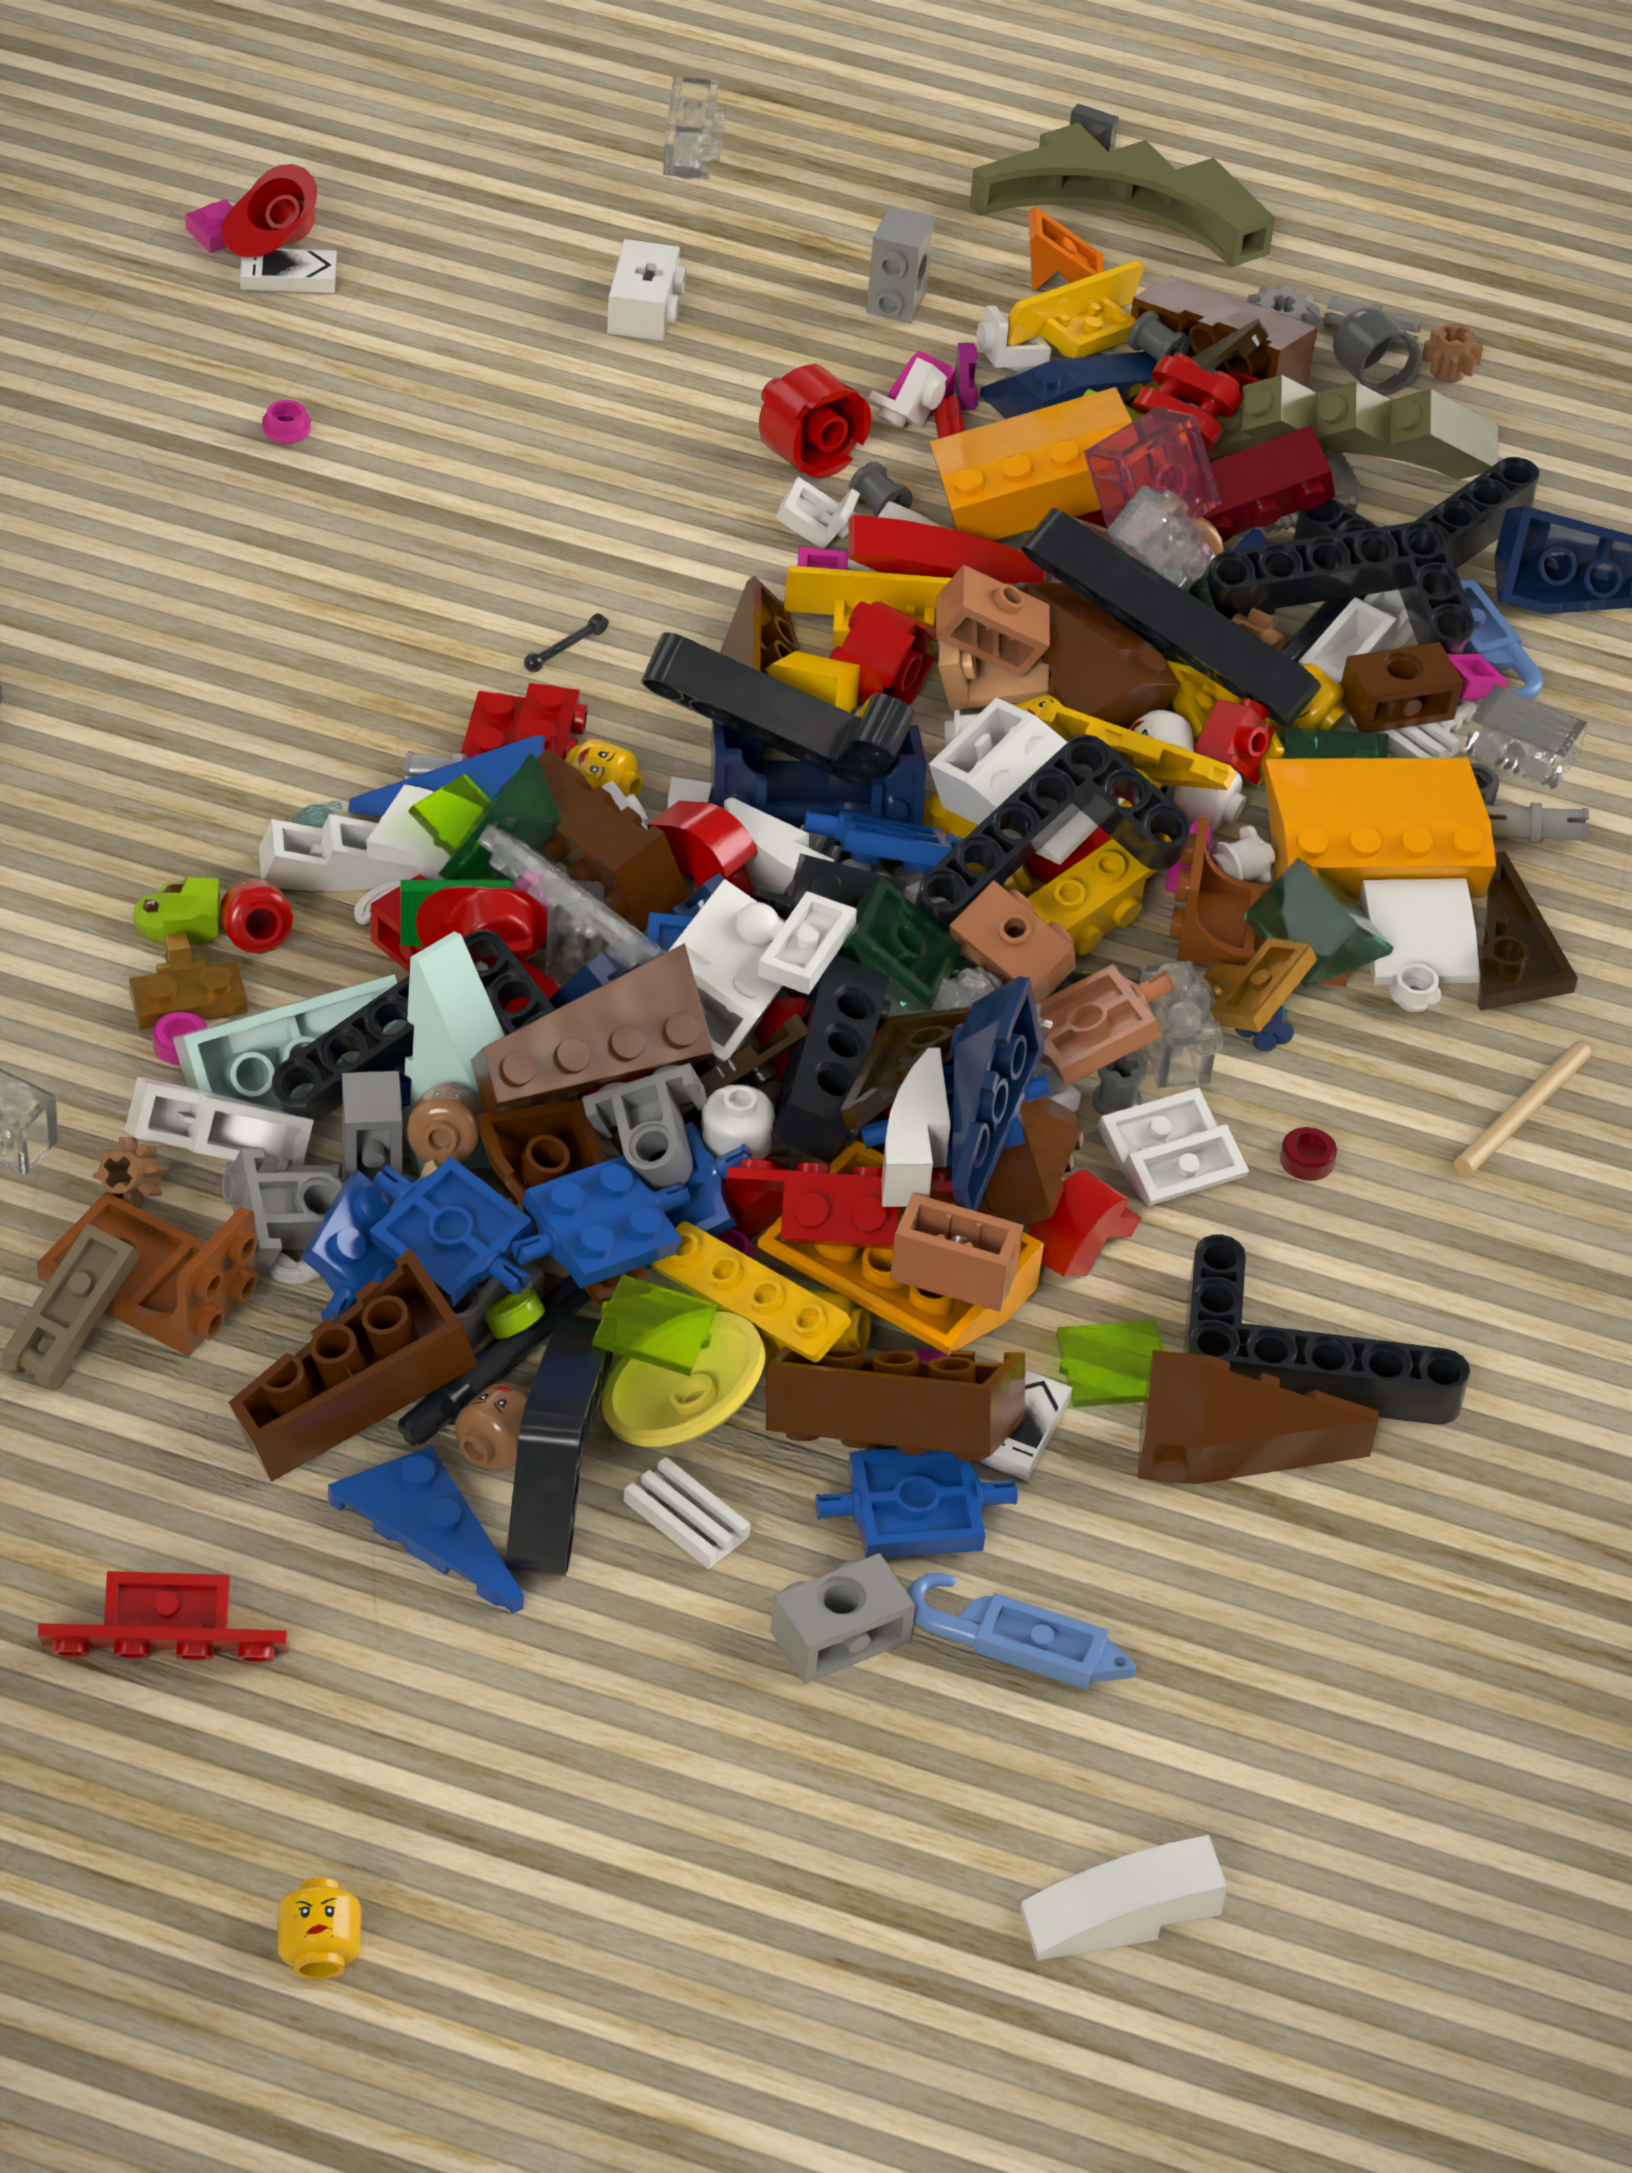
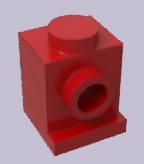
(1237, 736)

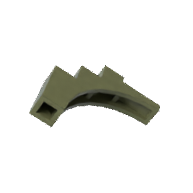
(1136, 180)
(1357, 420)

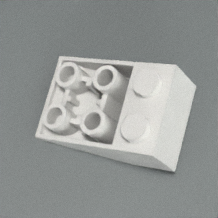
(993, 761)
(726, 972)

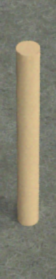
(1522, 1108)

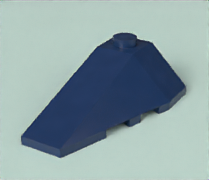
(1066, 380)
(1561, 564)
(992, 1072)

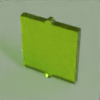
(450, 811)
(655, 1325)
(1107, 1361)

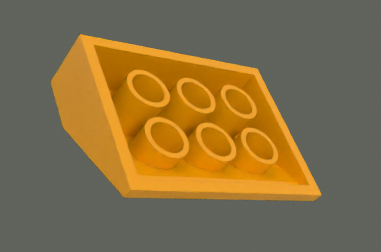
(1019, 468)
(1380, 820)
(865, 1277)

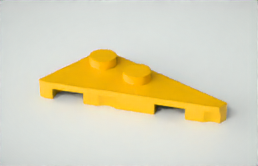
(1161, 760)

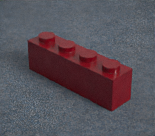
(1270, 482)

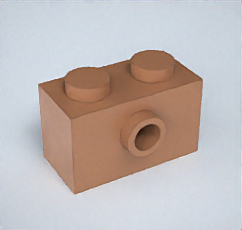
(992, 621)
(1012, 941)
(956, 1252)

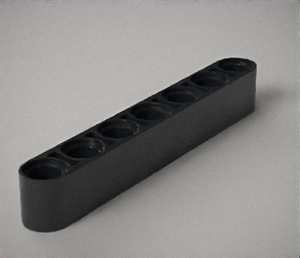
(1170, 617)

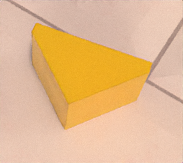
(821, 677)

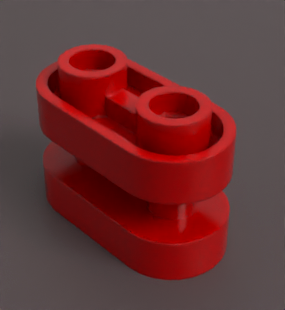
(1184, 379)

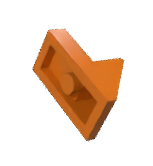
(1059, 249)

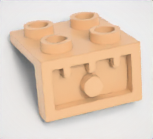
(976, 683)

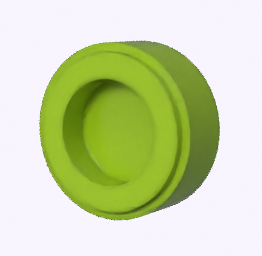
(514, 1313)

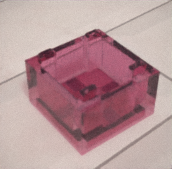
(1156, 451)

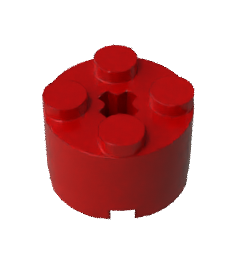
(813, 420)
(889, 651)

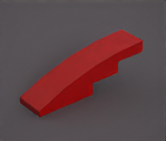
(933, 551)

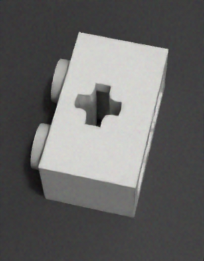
(645, 290)

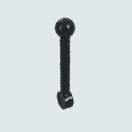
(597, 624)

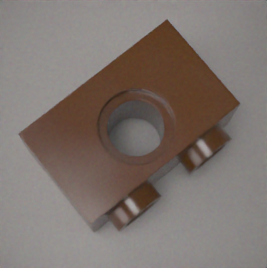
(1401, 687)

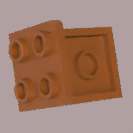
(1215, 909)
(179, 1282)

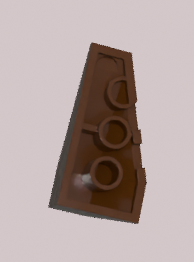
(760, 629)
(1099, 661)
(540, 1146)
(1030, 1175)
(1222, 1425)

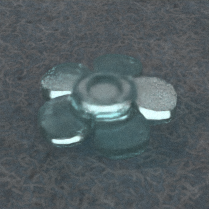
(315, 814)

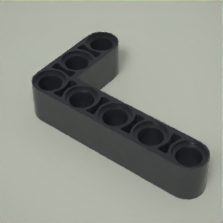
(1467, 518)
(1401, 558)
(778, 713)
(1039, 822)
(385, 1052)
(1387, 1376)
(552, 1446)

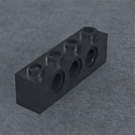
(842, 1024)

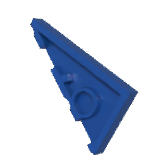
(485, 770)
(425, 1512)

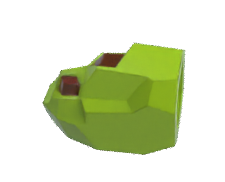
(181, 908)

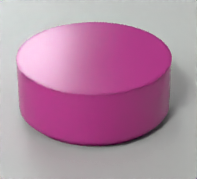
(171, 1026)

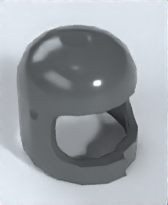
(1363, 341)

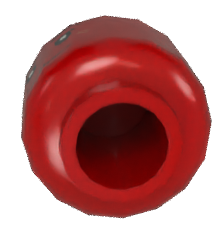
(256, 916)

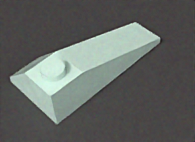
(450, 1027)
(243, 1053)

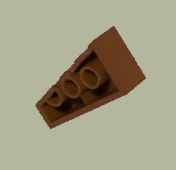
(1212, 315)
(355, 1370)
(897, 1400)

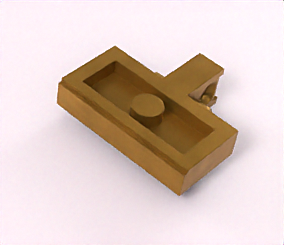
(187, 986)
(1254, 992)

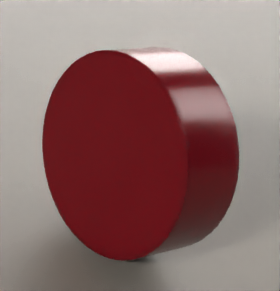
(1308, 1153)

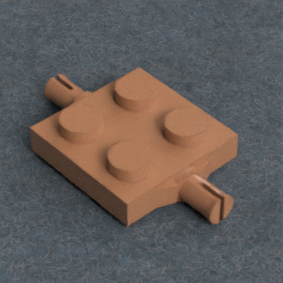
(1100, 1021)

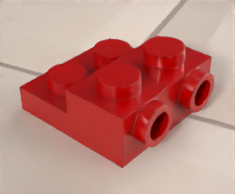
(544, 711)

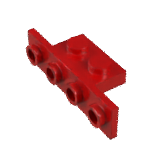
(827, 1205)
(165, 1614)

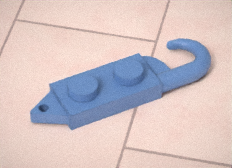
(1498, 641)
(1024, 1636)

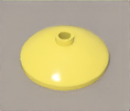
(668, 1408)

